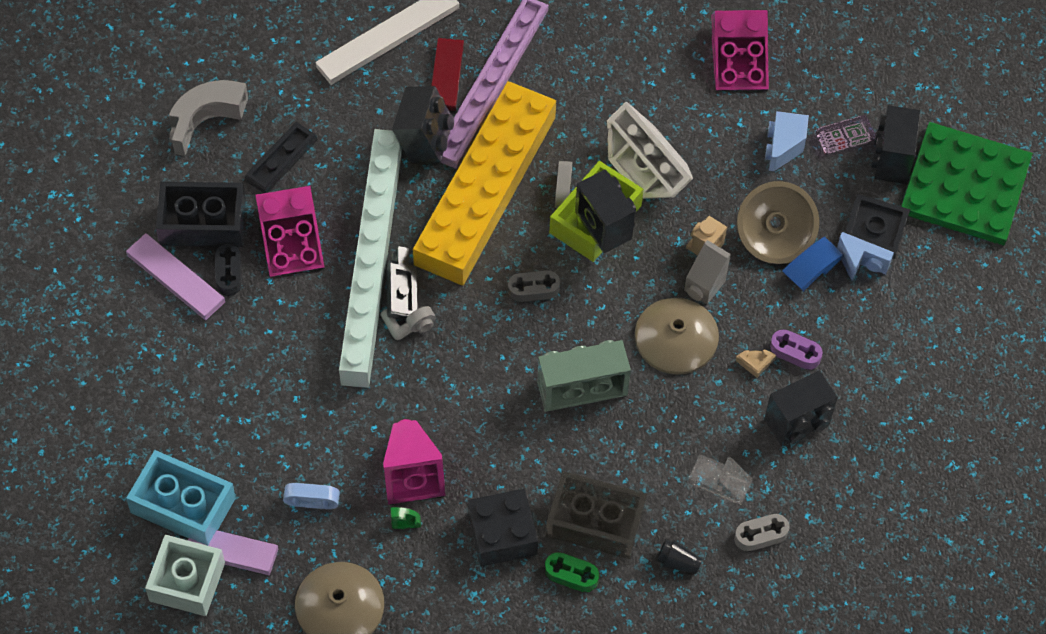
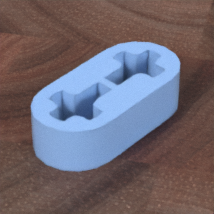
(311, 496)

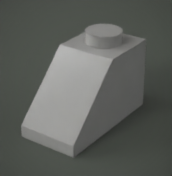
(707, 273)

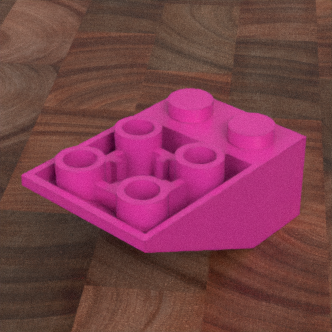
(740, 49)
(289, 231)

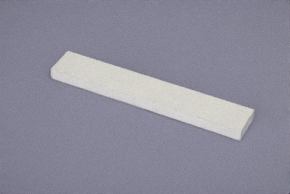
(383, 38)

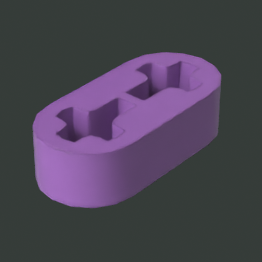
(796, 349)

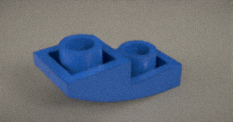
(812, 263)

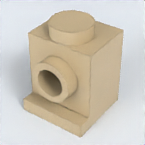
(707, 230)

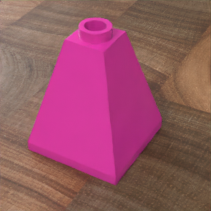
(412, 465)

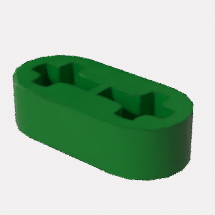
(576, 567)

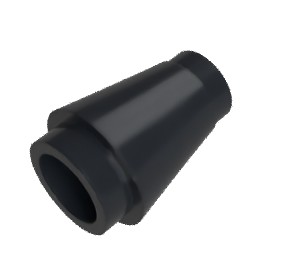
(678, 557)

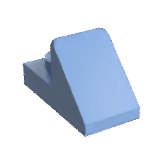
(860, 252)

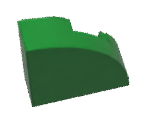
(404, 518)

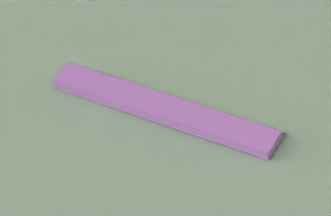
(493, 79)

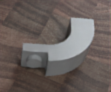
(203, 102)

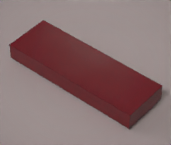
(448, 70)

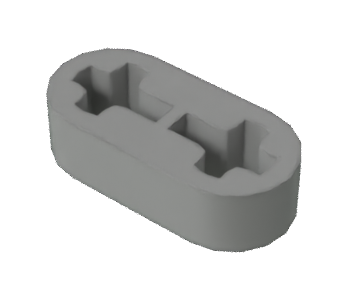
(563, 182)
(759, 526)

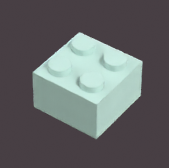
(185, 575)

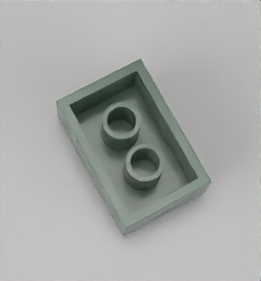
(583, 375)

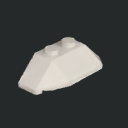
(645, 155)

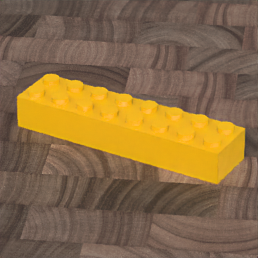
(484, 183)

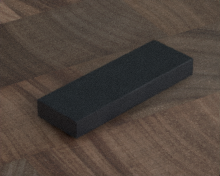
(280, 158)

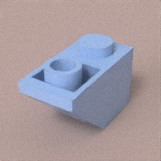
(787, 137)

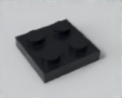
(877, 222)

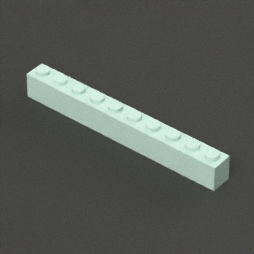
(370, 260)

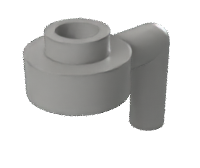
(419, 320)

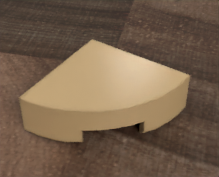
(755, 361)

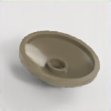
(796, 216)
(676, 349)
(354, 614)

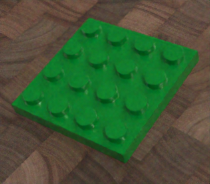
(966, 183)

